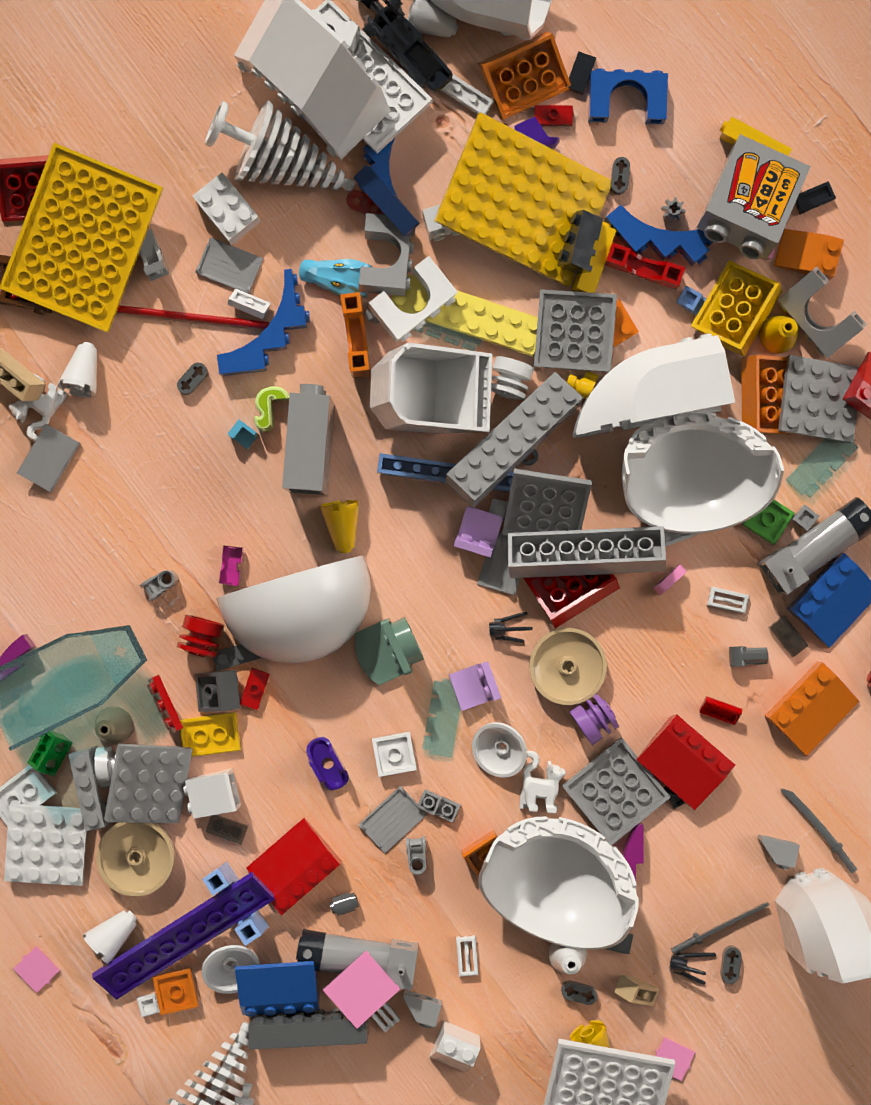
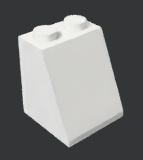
(212, 794)
(456, 1047)

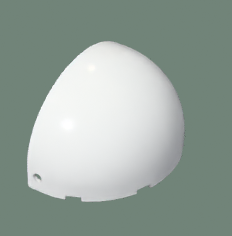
(699, 472)
(300, 613)
(561, 883)

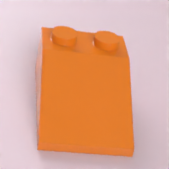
(806, 250)

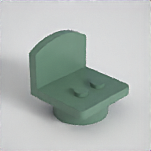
(387, 650)

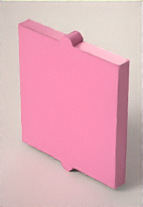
(36, 969)
(677, 1052)

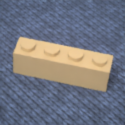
(19, 379)

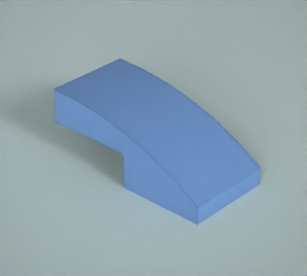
(691, 300)

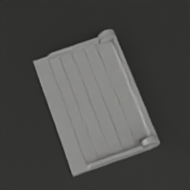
(229, 265)
(48, 458)
(495, 568)
(392, 819)

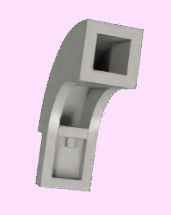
(152, 257)

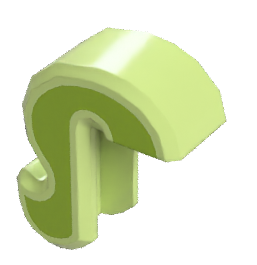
(264, 405)

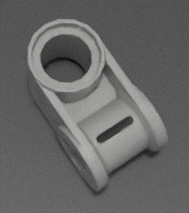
(157, 586)
(416, 853)

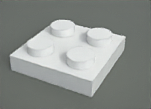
(394, 754)

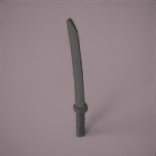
(836, 847)
(697, 939)

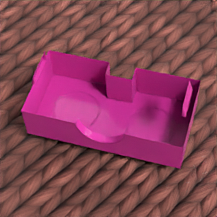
(230, 558)

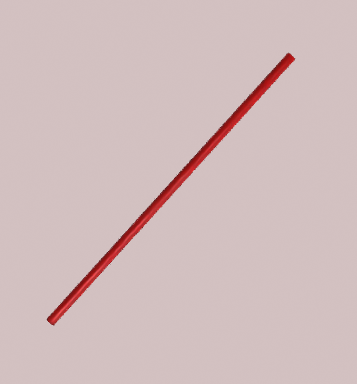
(182, 316)

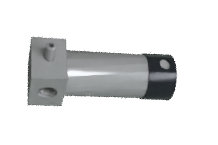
(792, 564)
(337, 952)

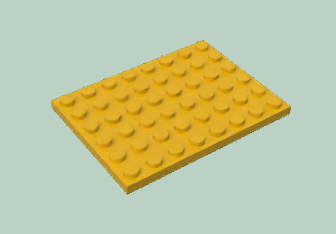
(518, 196)
(81, 237)

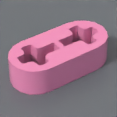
(670, 579)

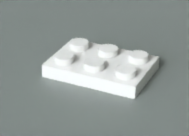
(25, 788)

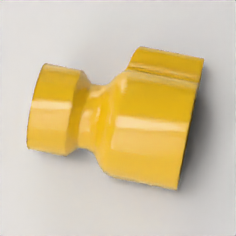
(585, 385)

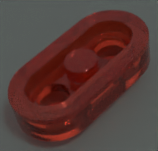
(364, 205)

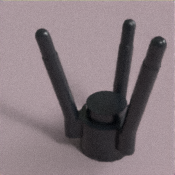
(498, 629)
(679, 965)

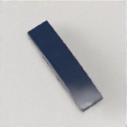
(386, 200)

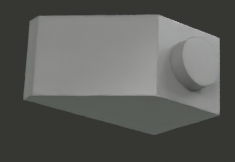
(781, 851)
(423, 1008)

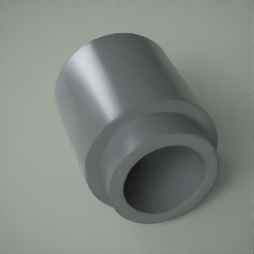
(344, 903)

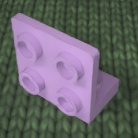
(478, 531)
(474, 685)

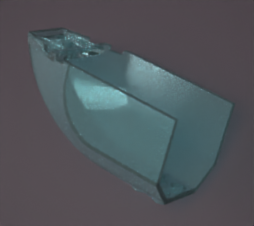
(64, 681)

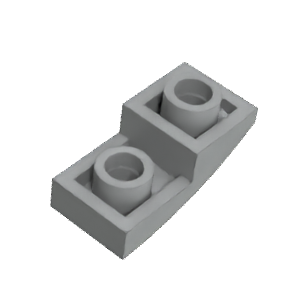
(439, 805)

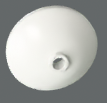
(495, 757)
(219, 967)

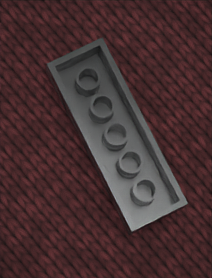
(304, 1030)

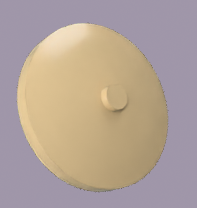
(568, 666)
(135, 858)

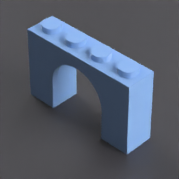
(250, 927)

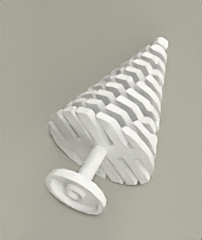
(277, 151)
(223, 1073)

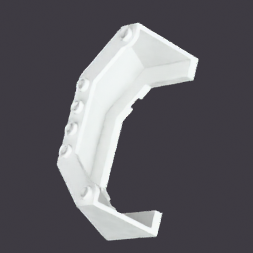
(313, 73)

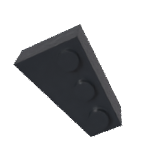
(579, 242)

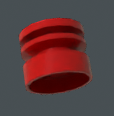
(200, 636)

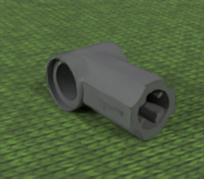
(742, 656)

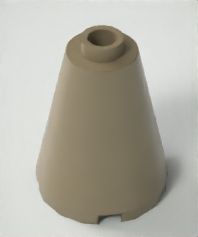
(113, 725)

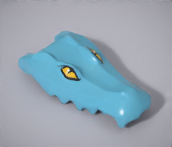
(337, 276)

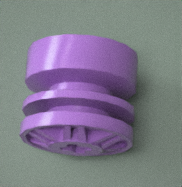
(594, 719)

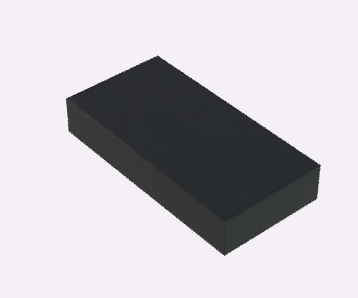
(581, 72)
(815, 197)

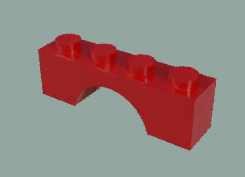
(659, 272)

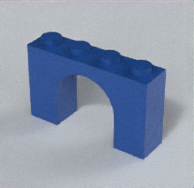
(652, 86)

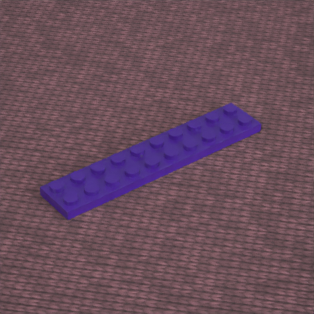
(183, 936)

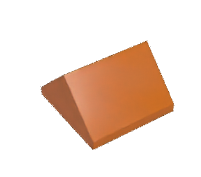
(477, 852)

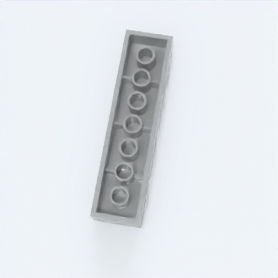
(513, 439)
(586, 552)

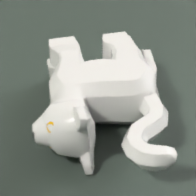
(45, 406)
(540, 788)

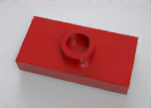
(554, 115)
(254, 688)
(720, 710)

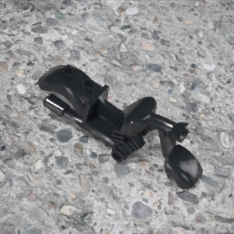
(406, 44)

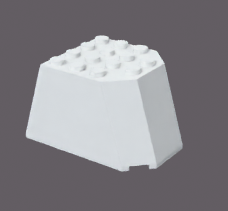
(432, 390)

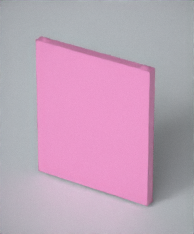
(361, 989)

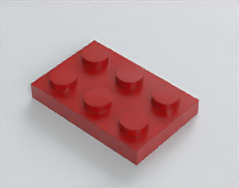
(164, 704)

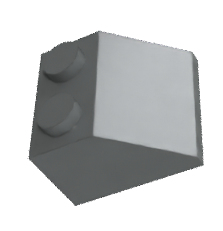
(217, 691)

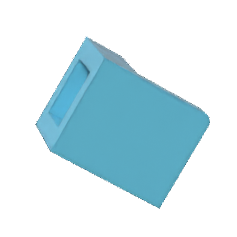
(243, 434)

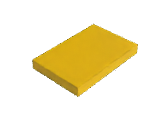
(211, 734)

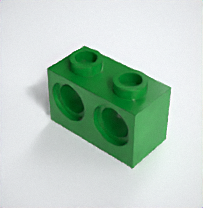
(50, 753)

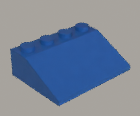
(833, 599)
(277, 988)

